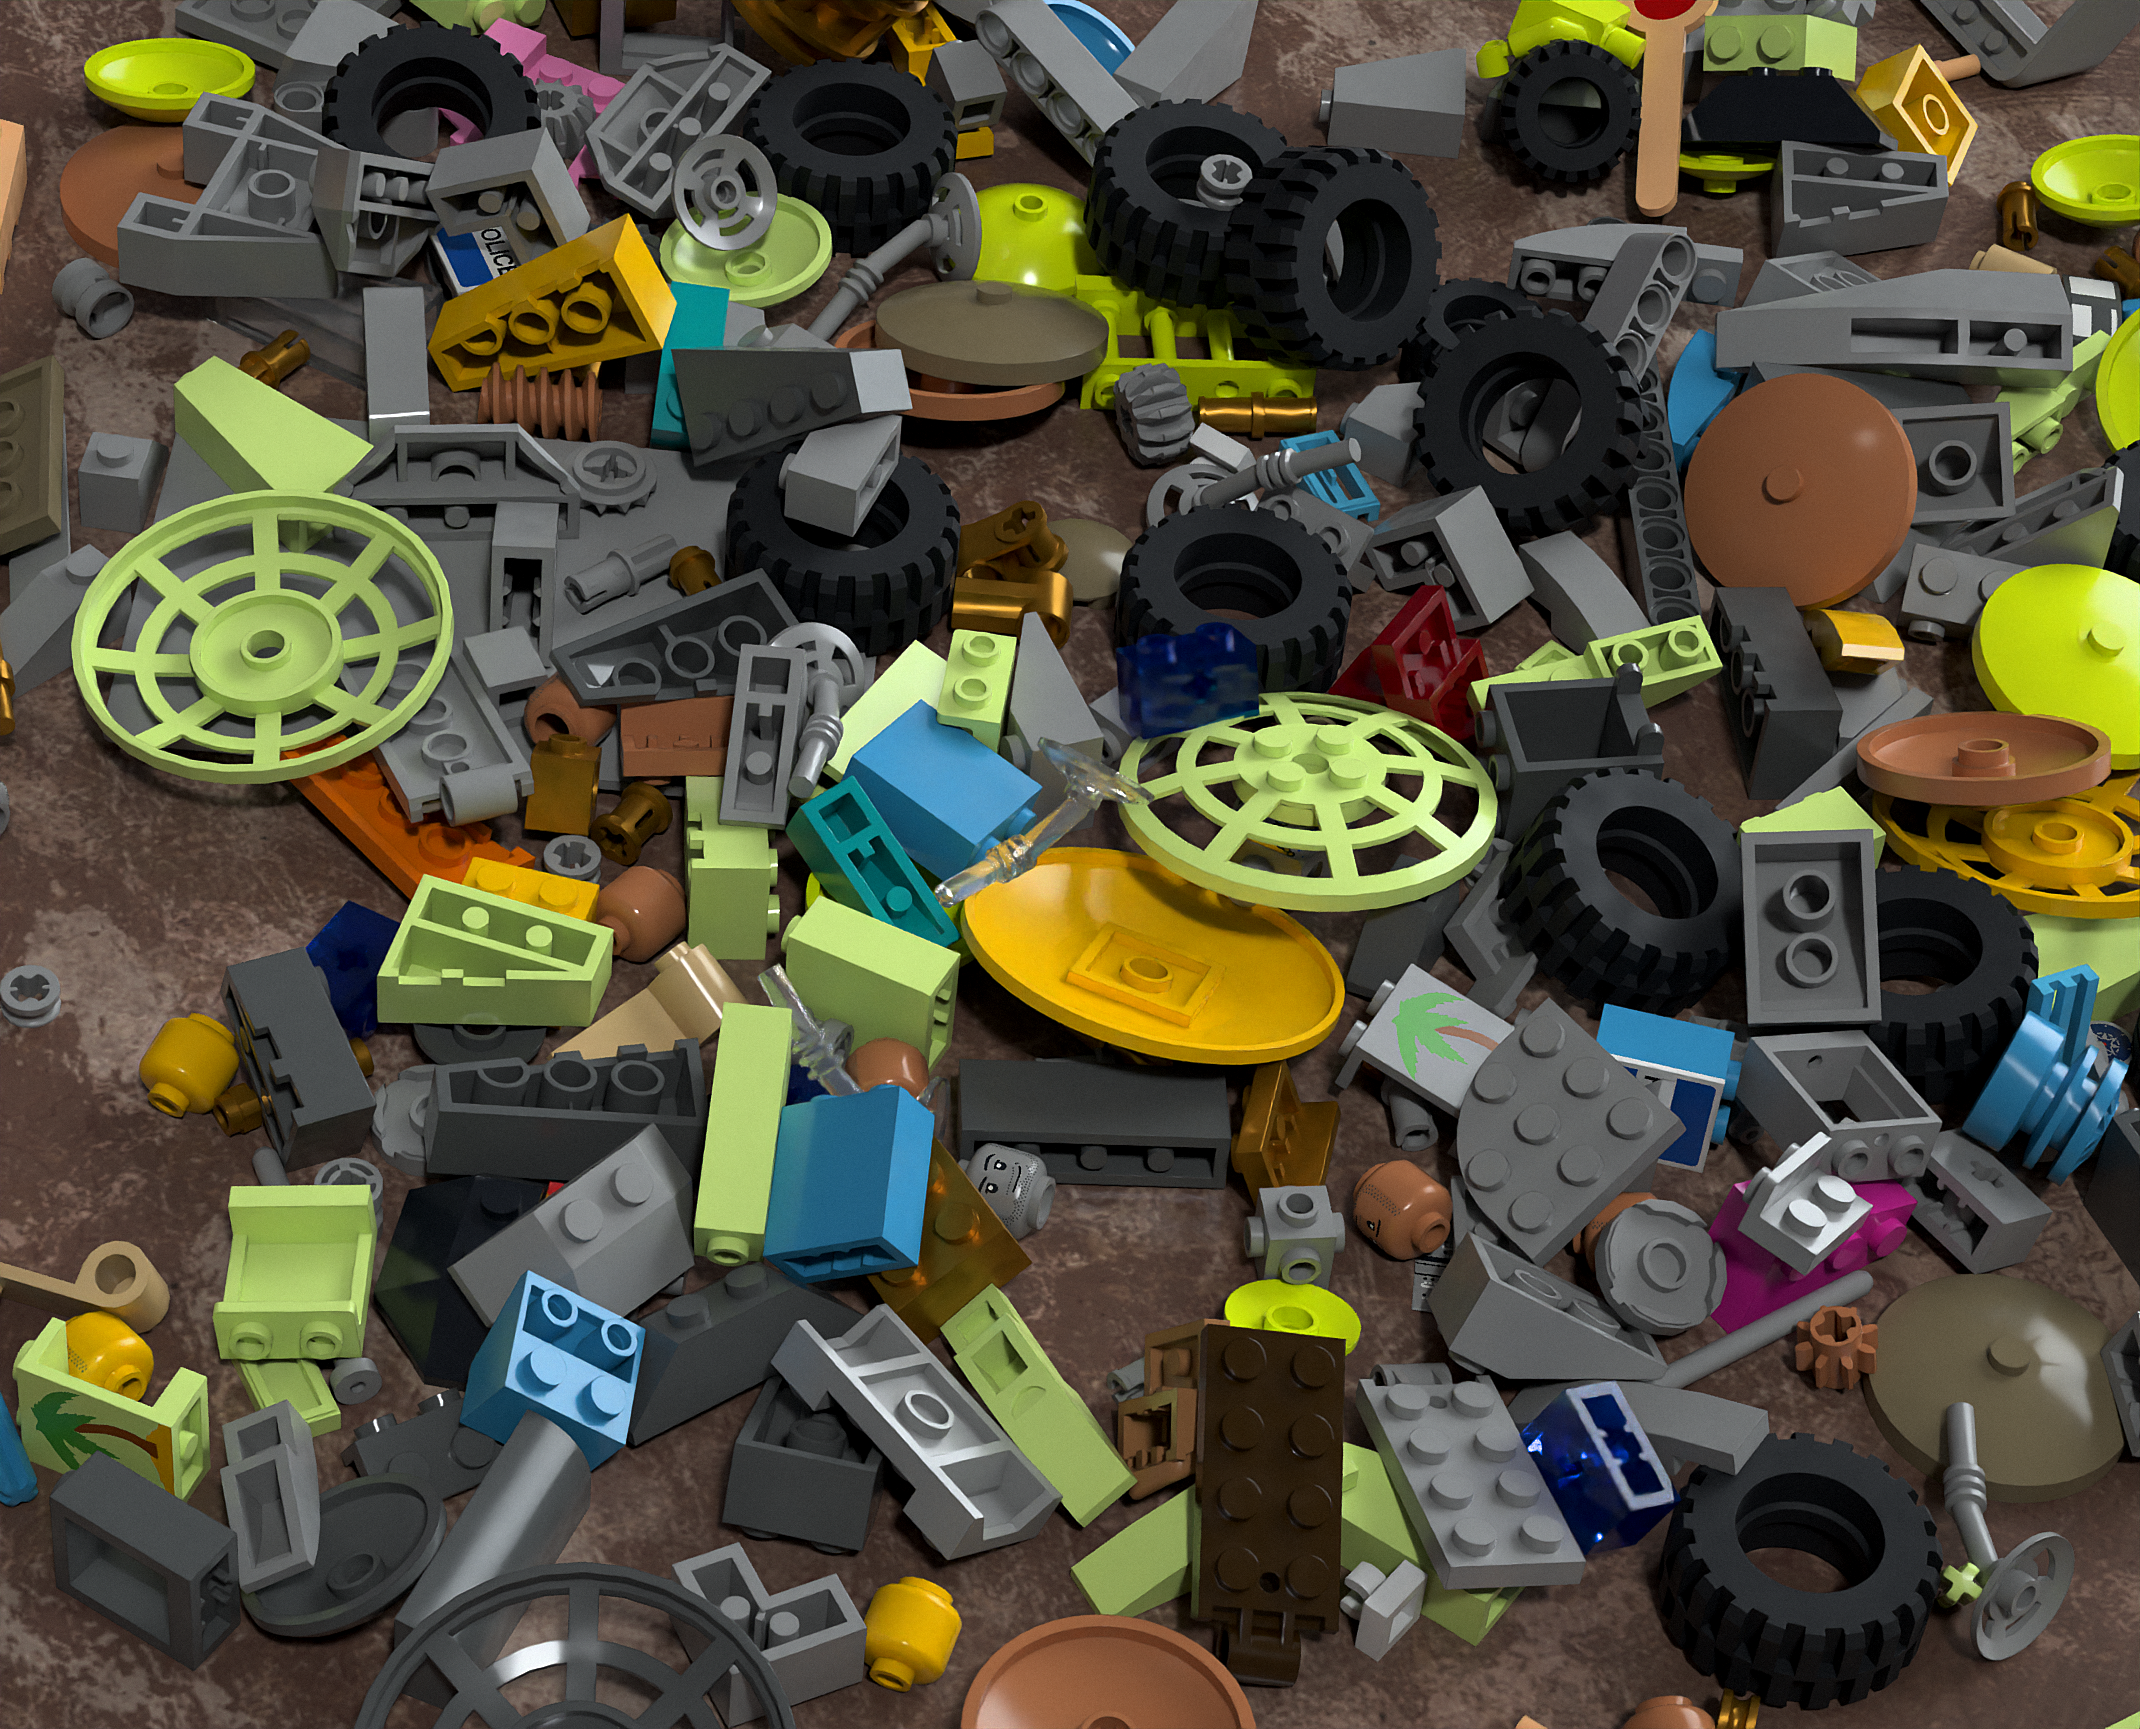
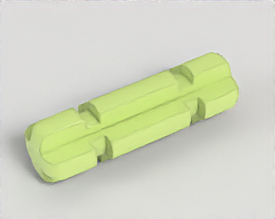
(1958, 1585)

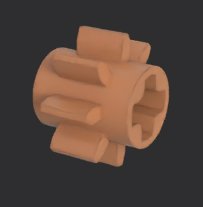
(1836, 1347)

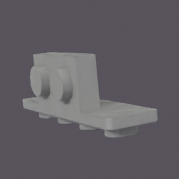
(1490, 943)

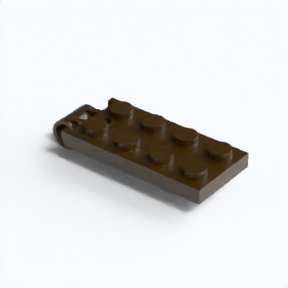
(1268, 1495)

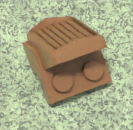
(1161, 1427)

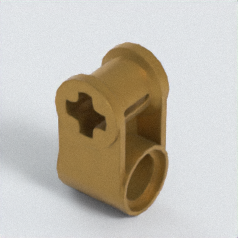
(1006, 548)

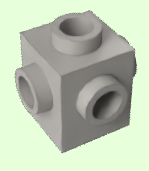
(1294, 1235)

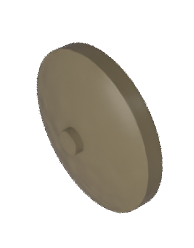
(992, 332)
(2023, 1365)

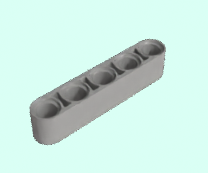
(1054, 71)
(1632, 315)

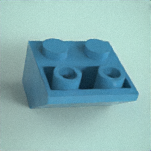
(560, 1361)

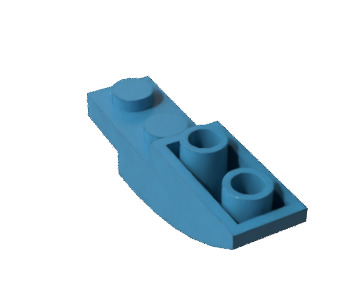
(1696, 397)

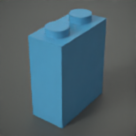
(942, 791)
(849, 1185)

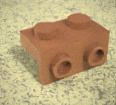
(675, 738)

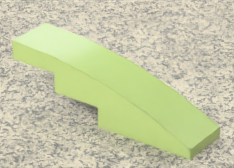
(1151, 1557)

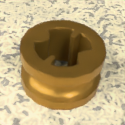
(1737, 1713)

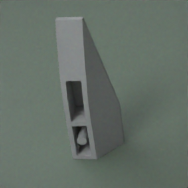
(1920, 325)

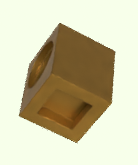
(564, 785)

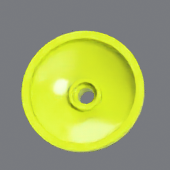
(166, 76)
(2092, 180)
(1033, 237)

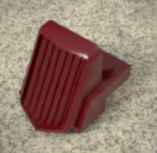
(1420, 668)

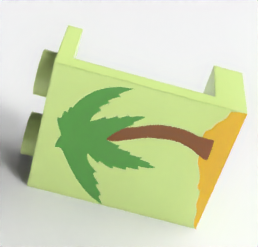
(72, 1419)

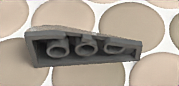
(677, 648)

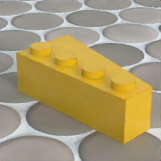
(558, 311)

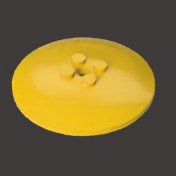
(1154, 960)

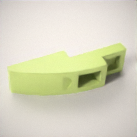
(2038, 411)
(1669, 656)
(1037, 1405)

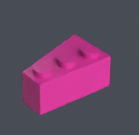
(1763, 1282)

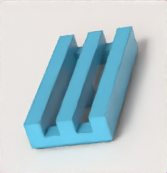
(1324, 483)
(2071, 1008)

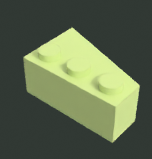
(727, 877)
(491, 962)

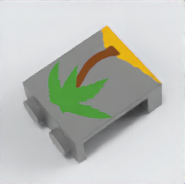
(1424, 1039)

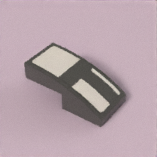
(2093, 305)

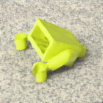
(1546, 20)

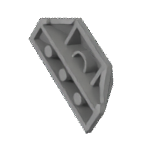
(663, 114)
(371, 209)
(450, 477)
(2052, 525)
(603, 1235)

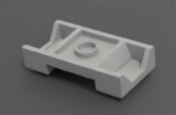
(966, 1471)

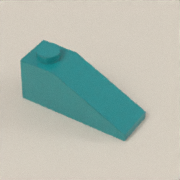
(695, 323)
(865, 864)

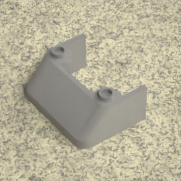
(2022, 49)

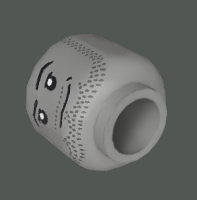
(1013, 1186)

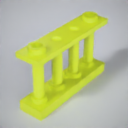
(1221, 377)

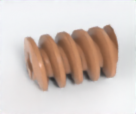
(542, 403)

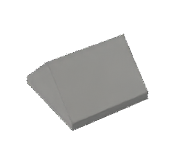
(1961, 462)

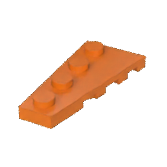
(371, 817)

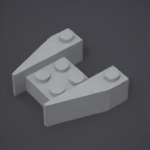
(252, 222)

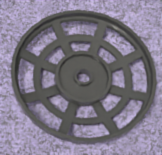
(580, 1653)

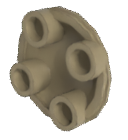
(1092, 560)

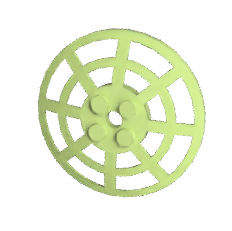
(258, 619)
(1320, 780)

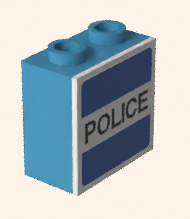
(1691, 1057)

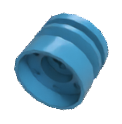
(2045, 1099)

